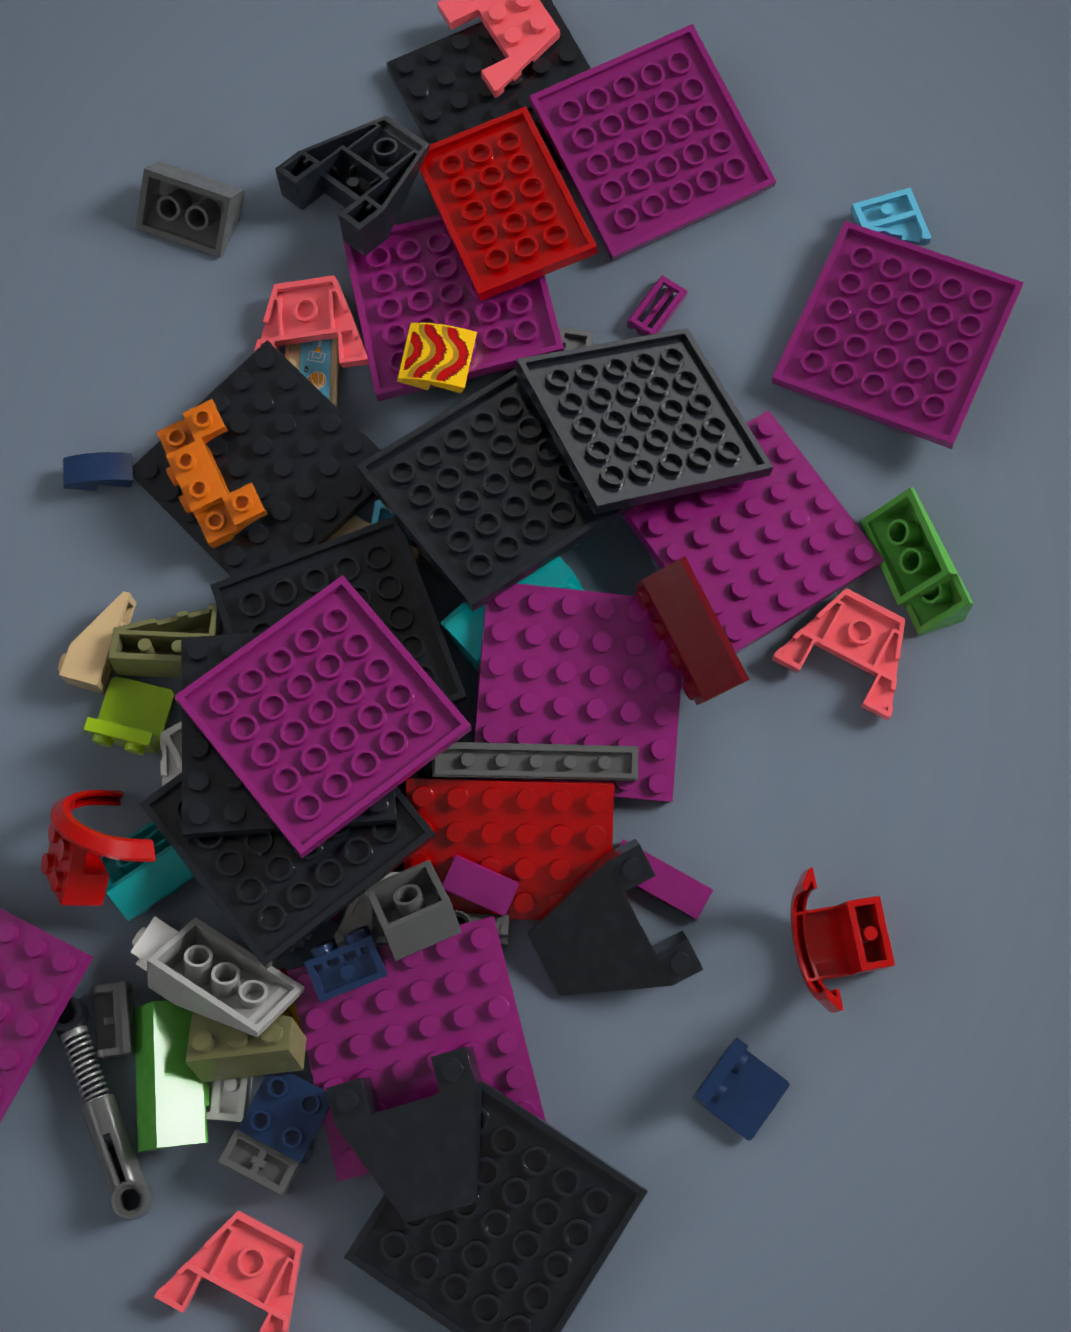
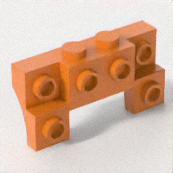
(203, 487)

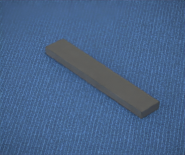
(537, 761)

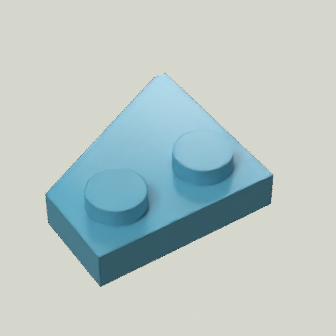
(894, 216)

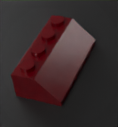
(690, 631)

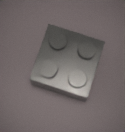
(413, 910)

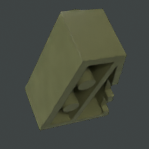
(154, 645)
(227, 1053)

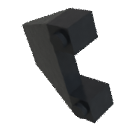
(363, 171)
(596, 940)
(423, 1149)

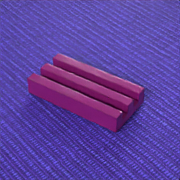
(643, 328)

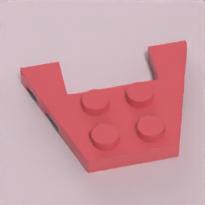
(518, 28)
(313, 312)
(858, 634)
(248, 1262)

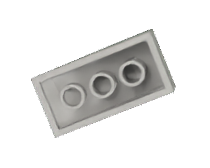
(220, 979)

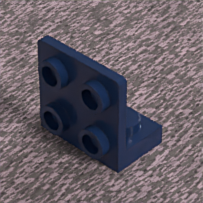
(346, 964)
(741, 1090)
(286, 1114)

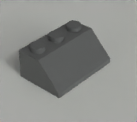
(188, 208)

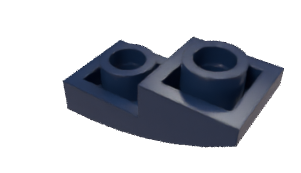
(96, 469)

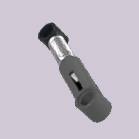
(104, 1118)

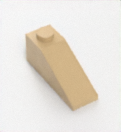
(87, 658)

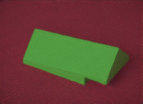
(917, 564)
(167, 1090)

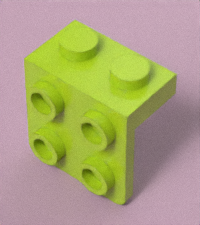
(132, 716)

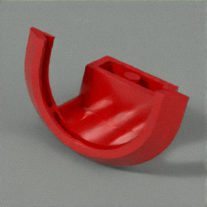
(74, 850)
(837, 940)

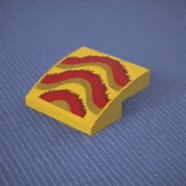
(437, 356)

